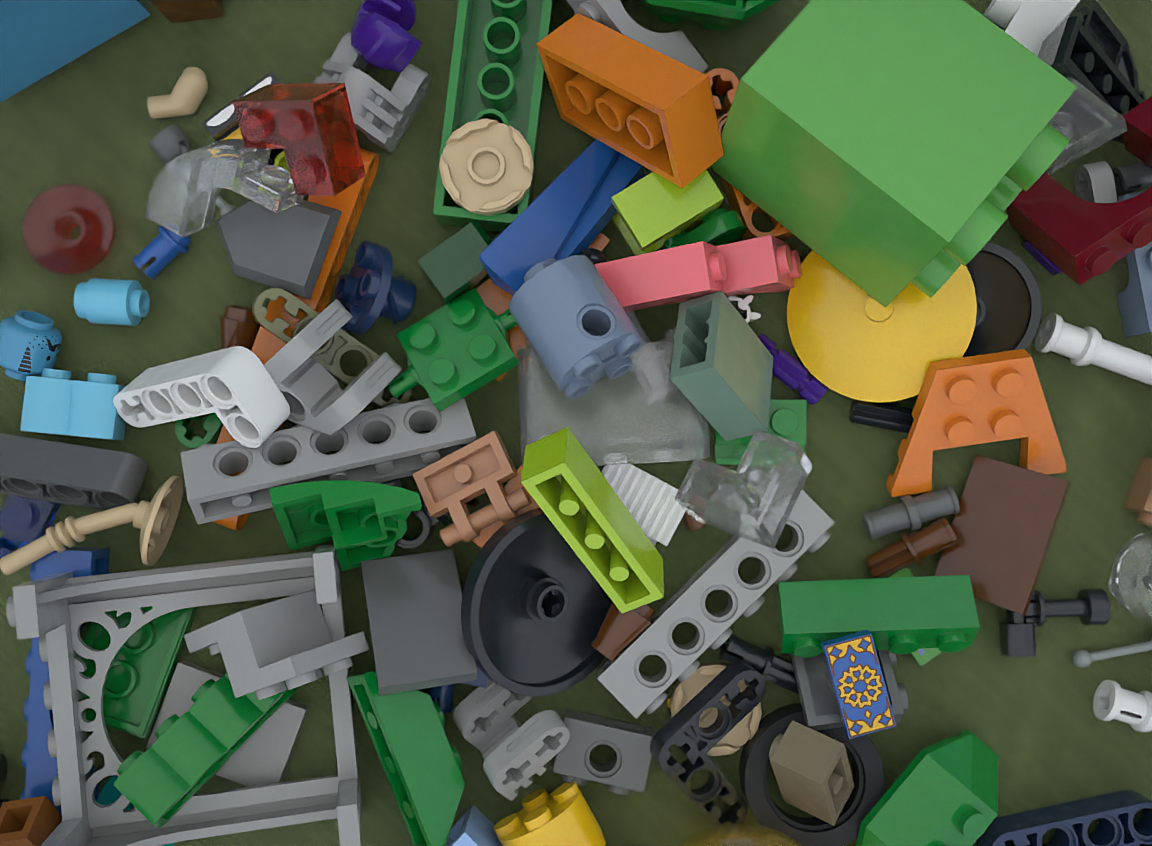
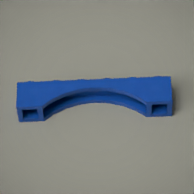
(35, 753)

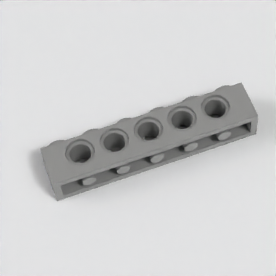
(218, 495)
(646, 693)

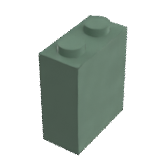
(722, 366)

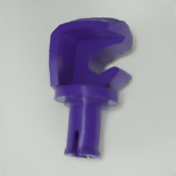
(382, 34)

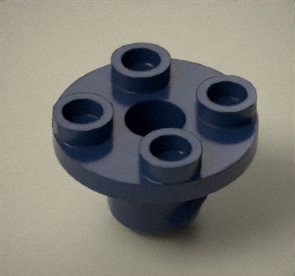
(373, 290)

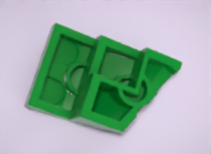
(356, 515)

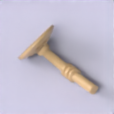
(153, 518)

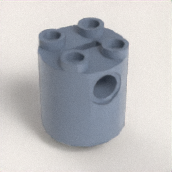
(575, 323)

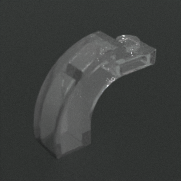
(189, 185)

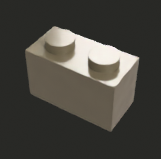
(812, 771)

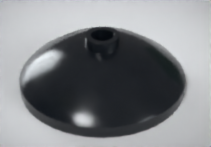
(1006, 302)

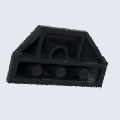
(1096, 56)

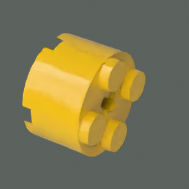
(552, 820)

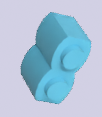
(71, 406)

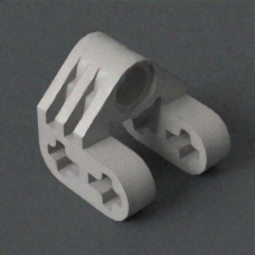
(374, 109)
(311, 390)
(509, 749)

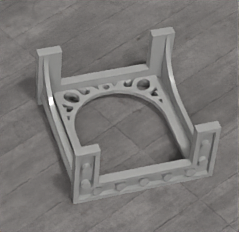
(60, 604)

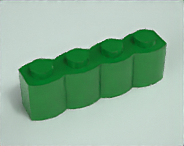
(193, 748)

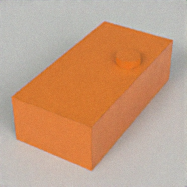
(633, 98)

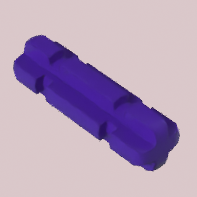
(794, 373)

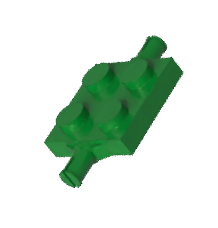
(455, 350)

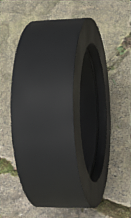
(867, 779)

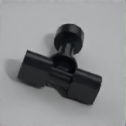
(1018, 633)

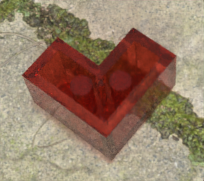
(313, 129)

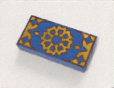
(858, 684)

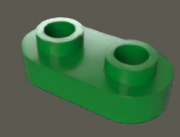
(716, 229)

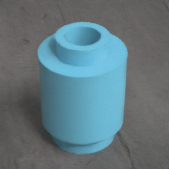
(111, 301)

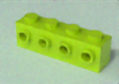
(593, 520)

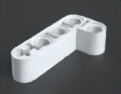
(221, 382)

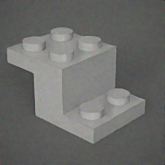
(276, 645)

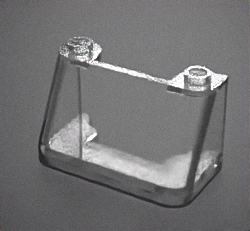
(620, 419)

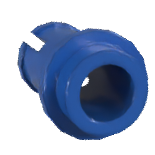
(164, 248)

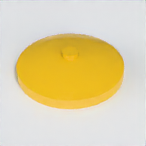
(873, 349)

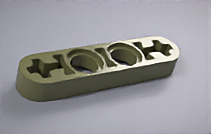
(331, 352)

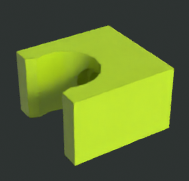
(659, 209)

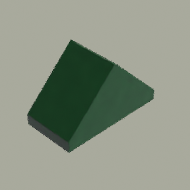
(455, 263)

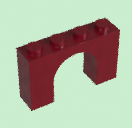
(1087, 235)

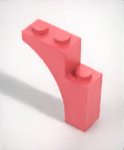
(702, 269)

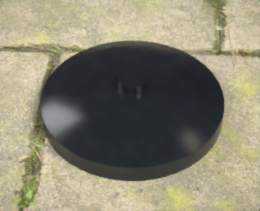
(532, 609)

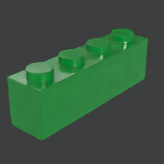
(897, 611)

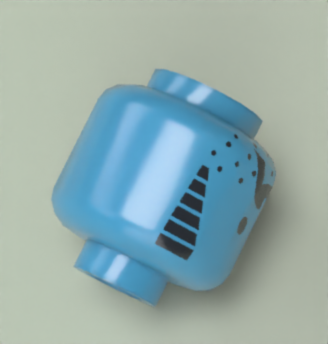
(28, 344)

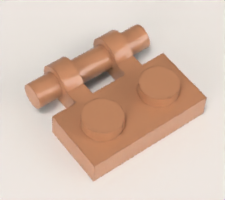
(464, 476)

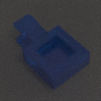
(24, 521)

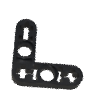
(696, 741)

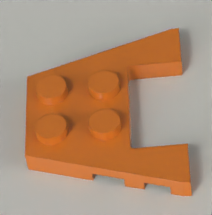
(974, 404)

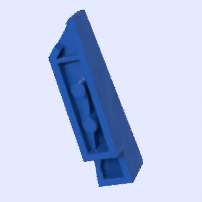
(562, 216)

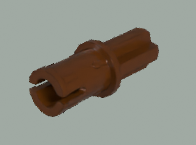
(911, 549)

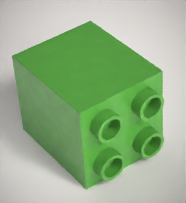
(892, 135)

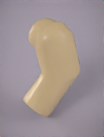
(184, 98)

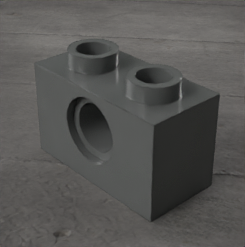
(630, 741)

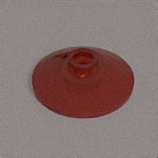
(49, 226)

